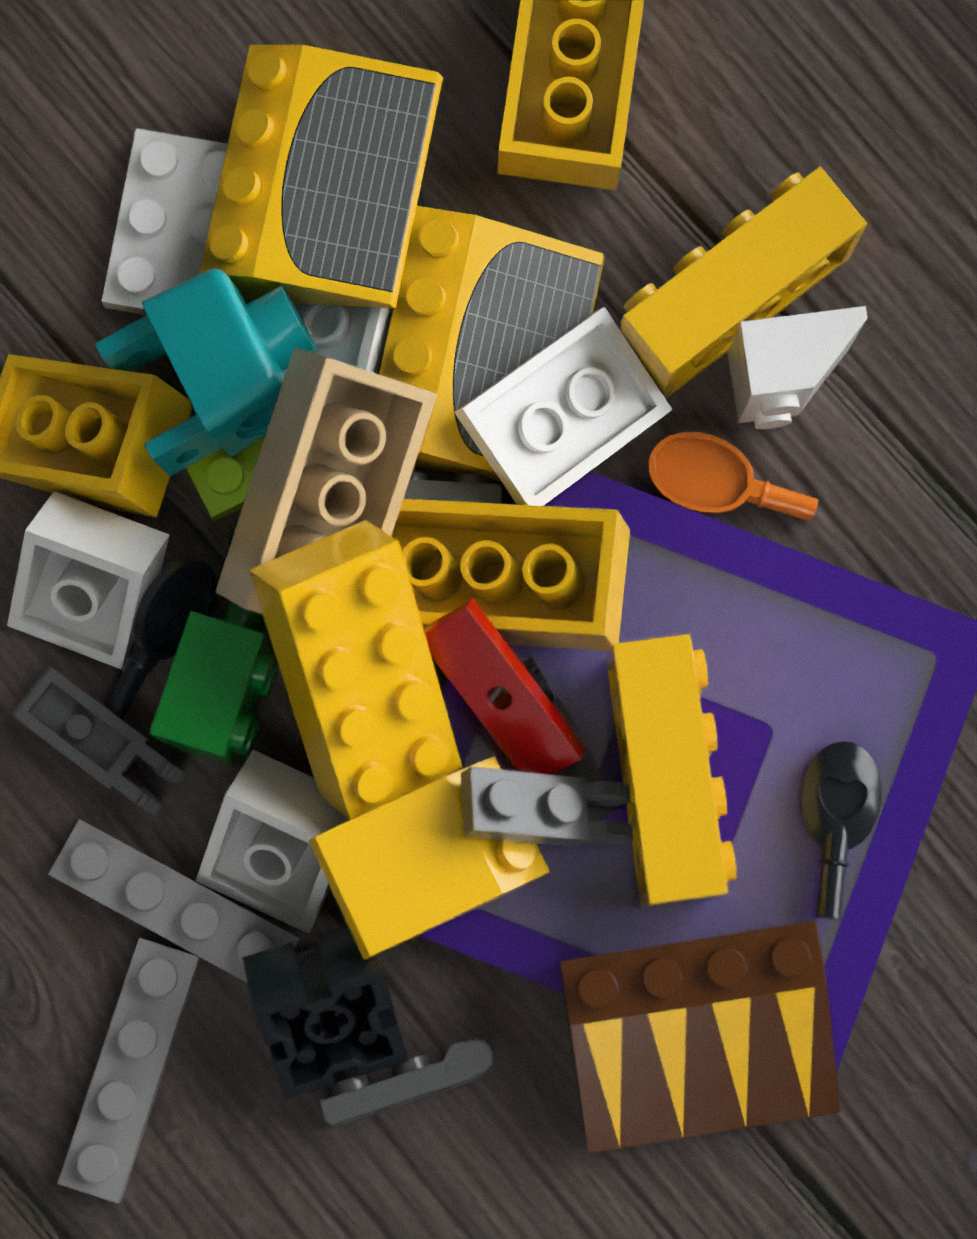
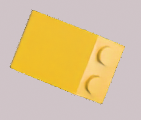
(86, 431)
(413, 867)

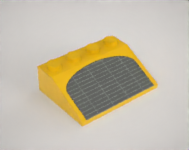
(322, 176)
(475, 309)

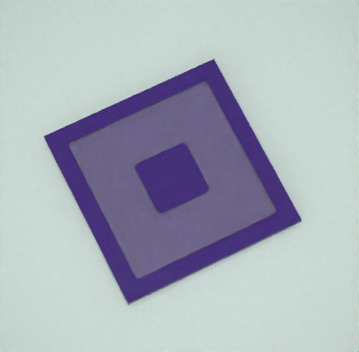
(792, 666)

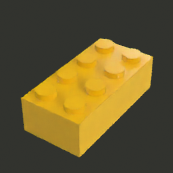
(570, 91)
(743, 278)
(531, 569)
(357, 668)
(666, 764)

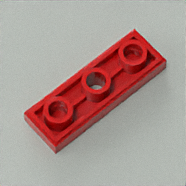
(519, 721)

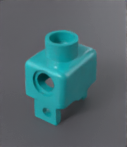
(225, 356)

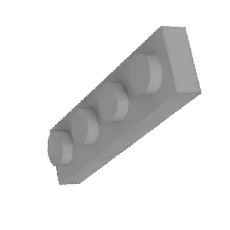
(164, 900)
(129, 1070)

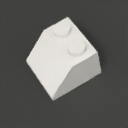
(785, 361)
(84, 578)
(263, 844)

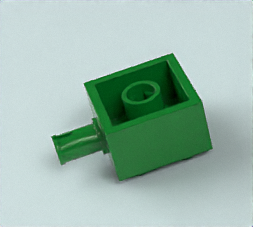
(216, 686)

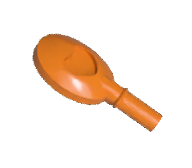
(717, 478)

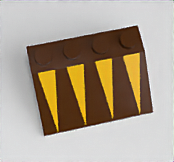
(700, 1036)

